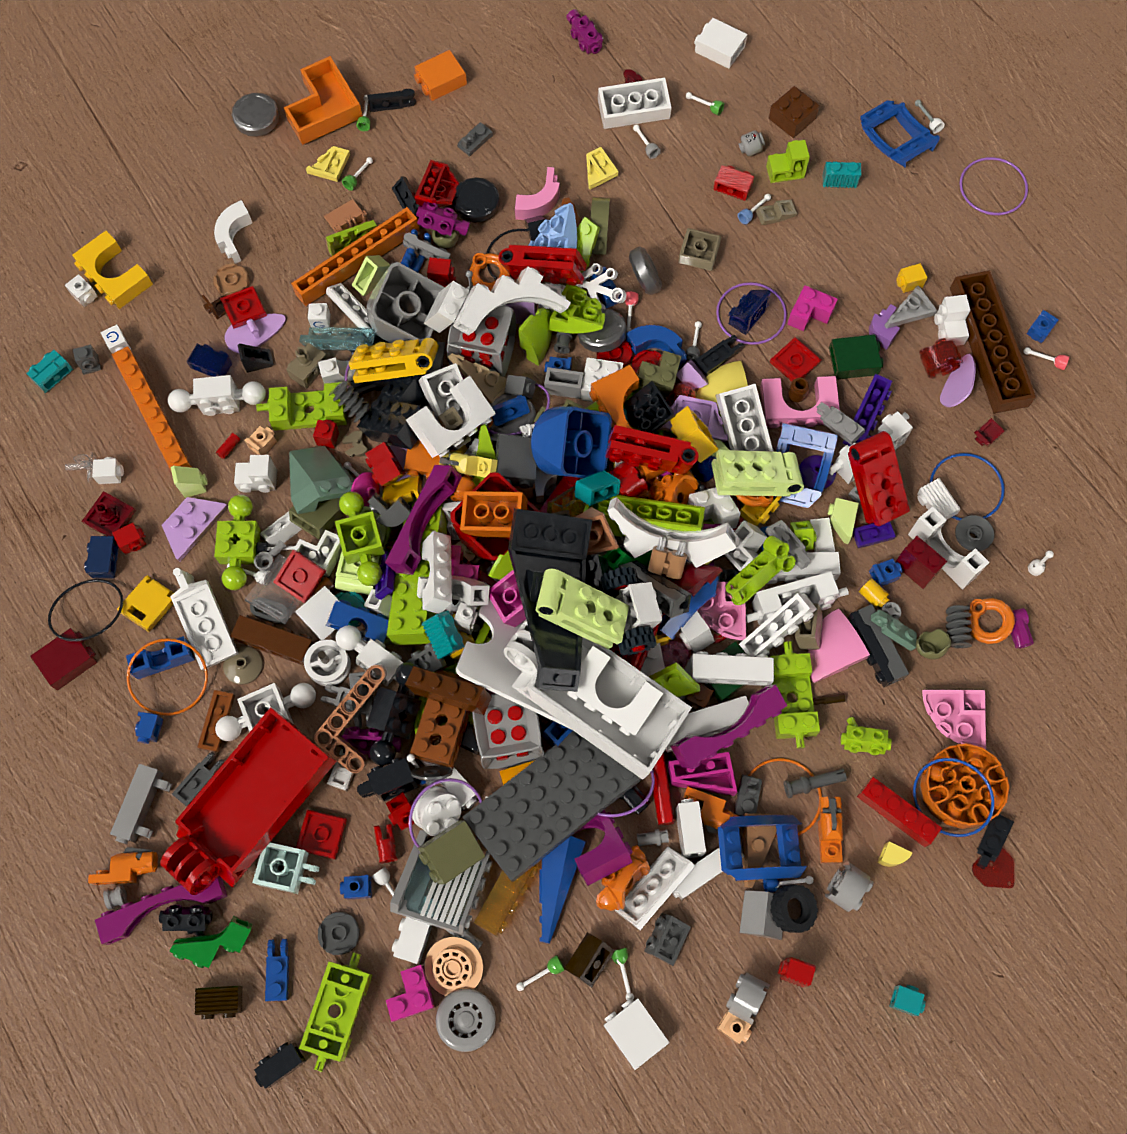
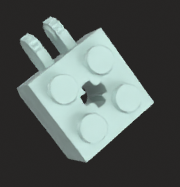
(292, 875)

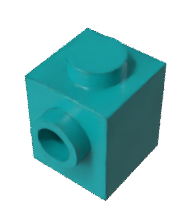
(908, 1000)

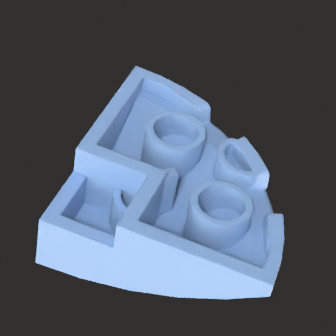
(559, 230)

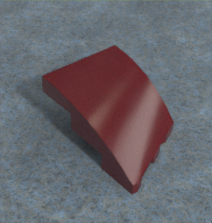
(695, 578)

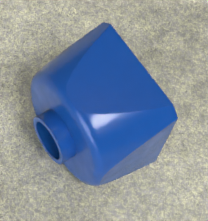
(571, 441)

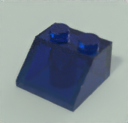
(749, 310)

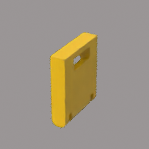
(403, 488)
(150, 599)

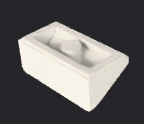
(280, 530)

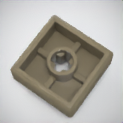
(697, 240)

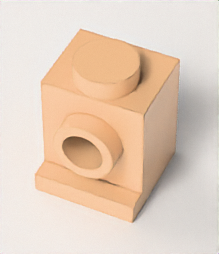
(261, 440)
(726, 1028)

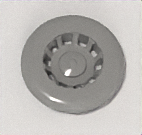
(465, 1020)

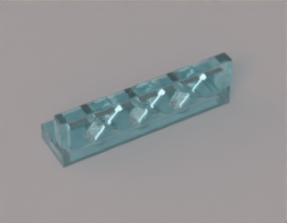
(340, 341)

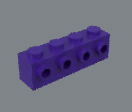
(872, 405)

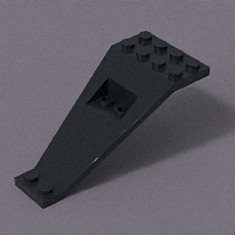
(538, 544)

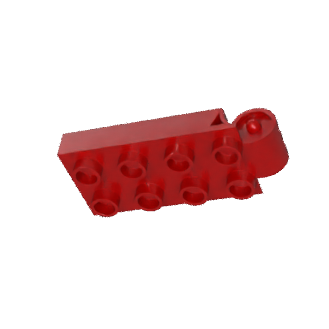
(245, 804)

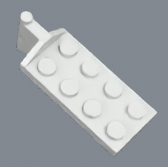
(202, 620)

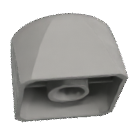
(398, 291)

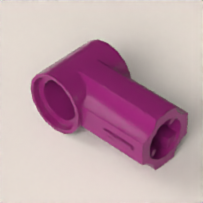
(1021, 633)

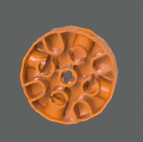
(944, 790)

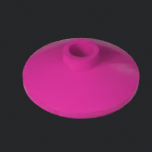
(365, 486)

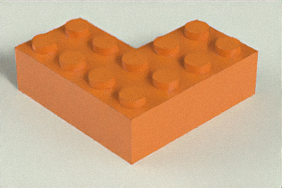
(327, 107)

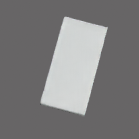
(824, 536)

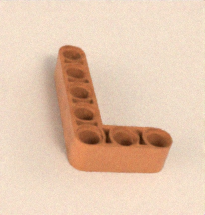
(347, 715)

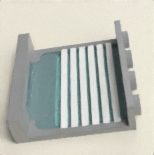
(435, 903)

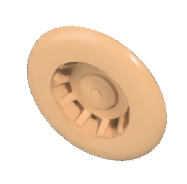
(453, 966)

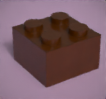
(793, 112)

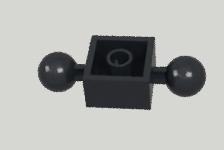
(394, 715)

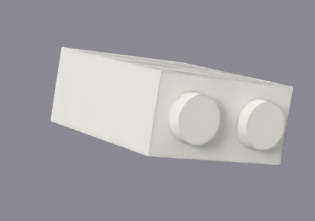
(720, 42)
(446, 306)
(690, 829)
(635, 1033)

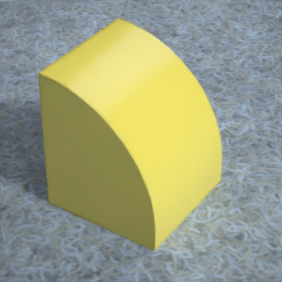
(893, 855)

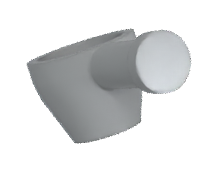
(263, 557)

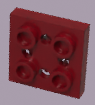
(103, 514)

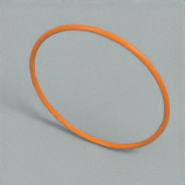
(163, 640)
(807, 770)

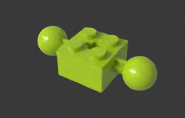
(238, 531)
(361, 549)

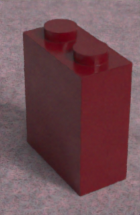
(920, 562)
(64, 660)

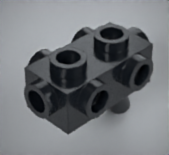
(190, 919)

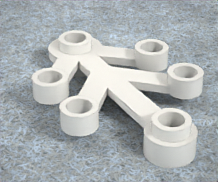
(594, 285)

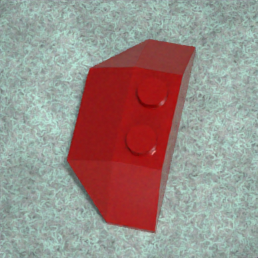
(437, 185)

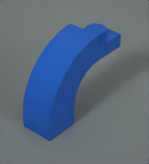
(656, 337)

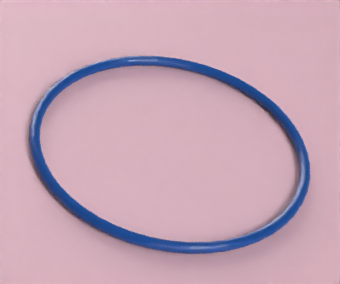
(986, 461)
(975, 769)

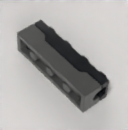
(670, 597)
(882, 652)

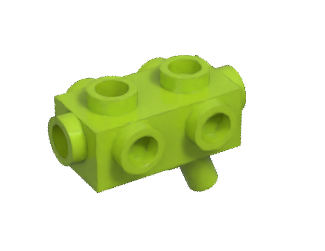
(865, 739)

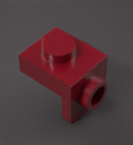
(988, 433)

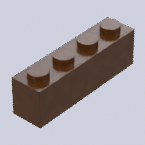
(271, 639)
(448, 690)

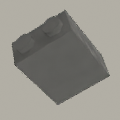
(516, 460)

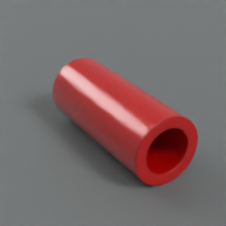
(228, 446)

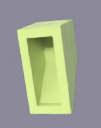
(370, 274)
(189, 480)
(843, 517)

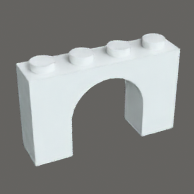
(475, 412)
(960, 568)
(628, 717)

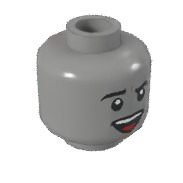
(751, 143)

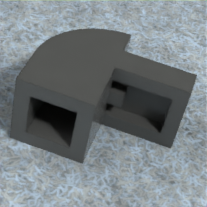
(390, 515)

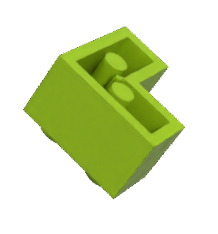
(789, 165)

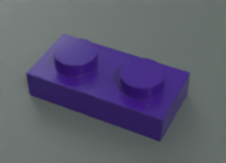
(873, 534)

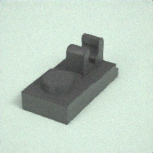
(475, 139)
(747, 795)

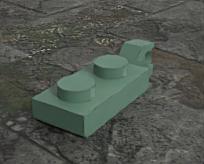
(895, 629)

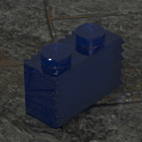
(209, 361)

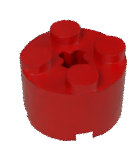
(629, 481)

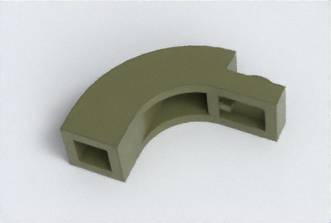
(600, 216)

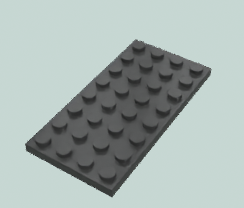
(548, 803)

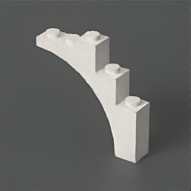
(505, 291)
(643, 536)

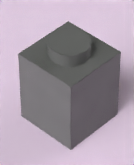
(520, 386)

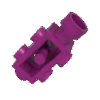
(584, 32)
(440, 219)
(366, 739)

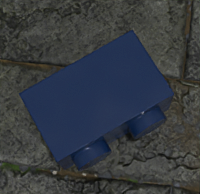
(101, 557)

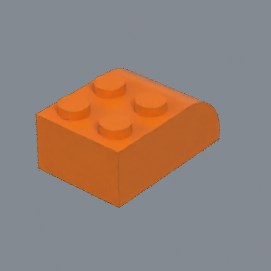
(490, 512)

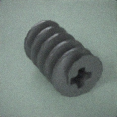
(350, 400)
(957, 626)

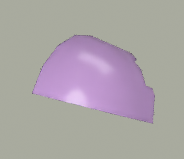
(692, 374)

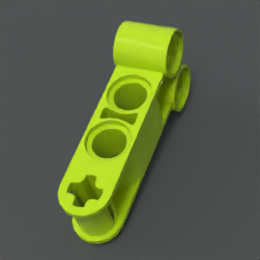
(761, 570)

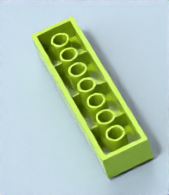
(406, 608)

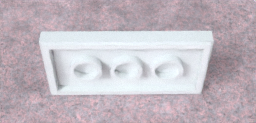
(655, 887)

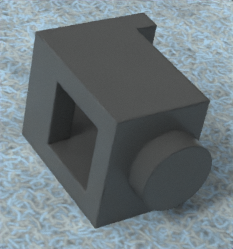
(87, 359)

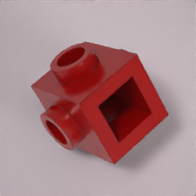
(400, 810)

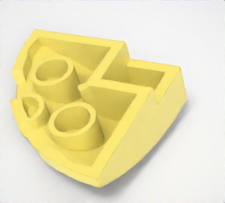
(724, 379)

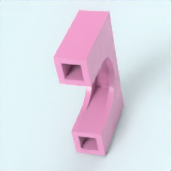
(778, 412)

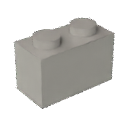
(563, 382)

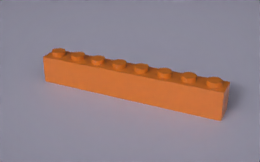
(349, 260)
(150, 408)

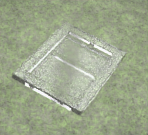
(271, 597)

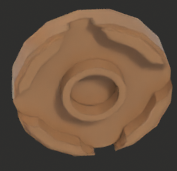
(231, 279)

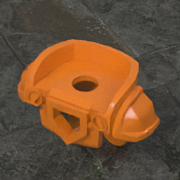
(673, 487)
(622, 881)

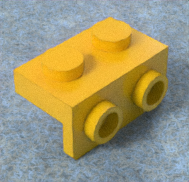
(759, 514)

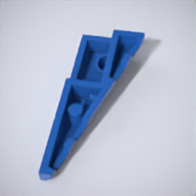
(555, 881)

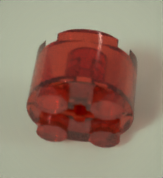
(940, 358)

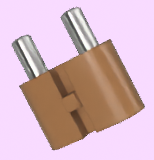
(666, 561)

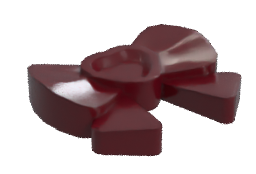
(631, 76)

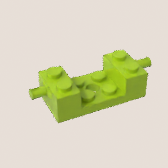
(288, 409)
(793, 676)
(328, 1035)

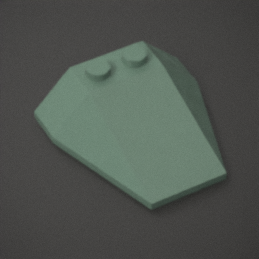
(316, 477)

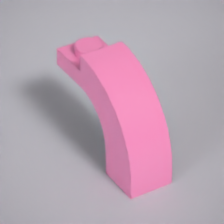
(540, 203)

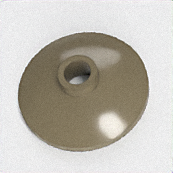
(246, 673)

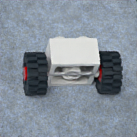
(642, 612)

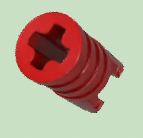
(386, 847)

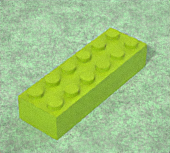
(659, 513)

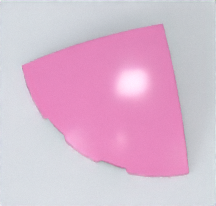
(723, 615)
(838, 647)
(958, 714)

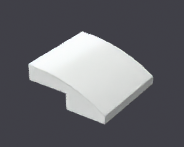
(316, 612)

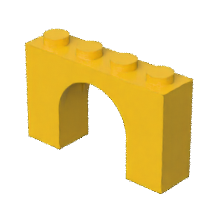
(117, 290)

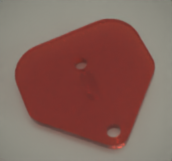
(998, 874)

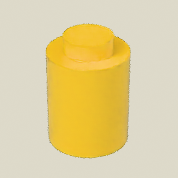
(874, 593)

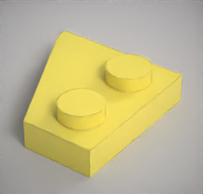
(330, 164)
(599, 168)

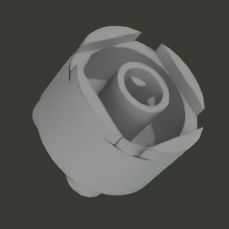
(849, 887)
(748, 997)

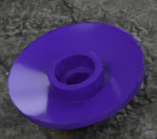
(809, 474)

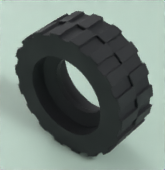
(780, 912)

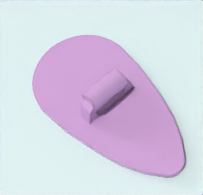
(254, 332)
(959, 383)

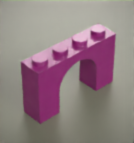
(608, 856)

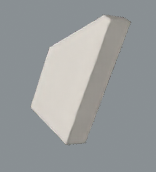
(340, 776)

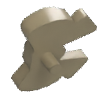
(358, 446)

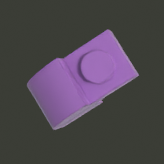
(883, 335)

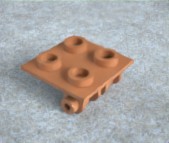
(346, 216)

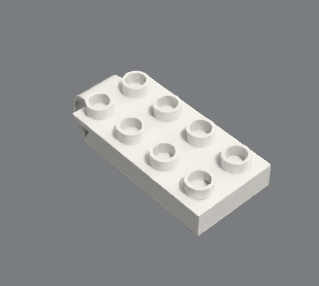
(615, 688)

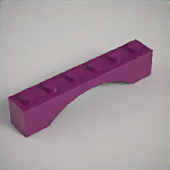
(406, 551)
(762, 705)
(119, 924)

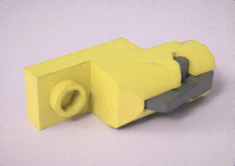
(469, 464)

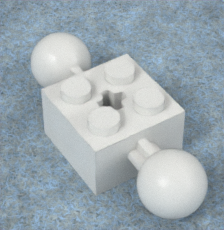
(216, 395)
(370, 654)
(254, 706)

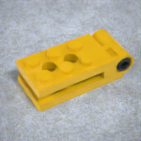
(393, 359)

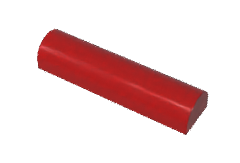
(662, 793)

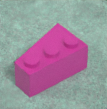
(712, 775)

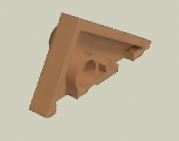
(756, 846)

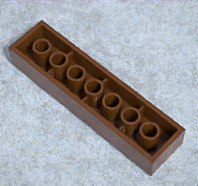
(994, 344)

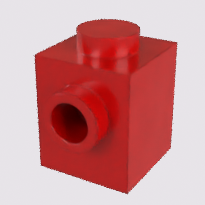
(326, 433)
(130, 538)

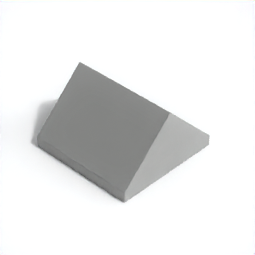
(757, 917)

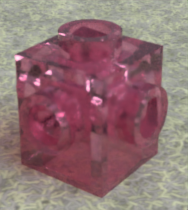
(675, 652)

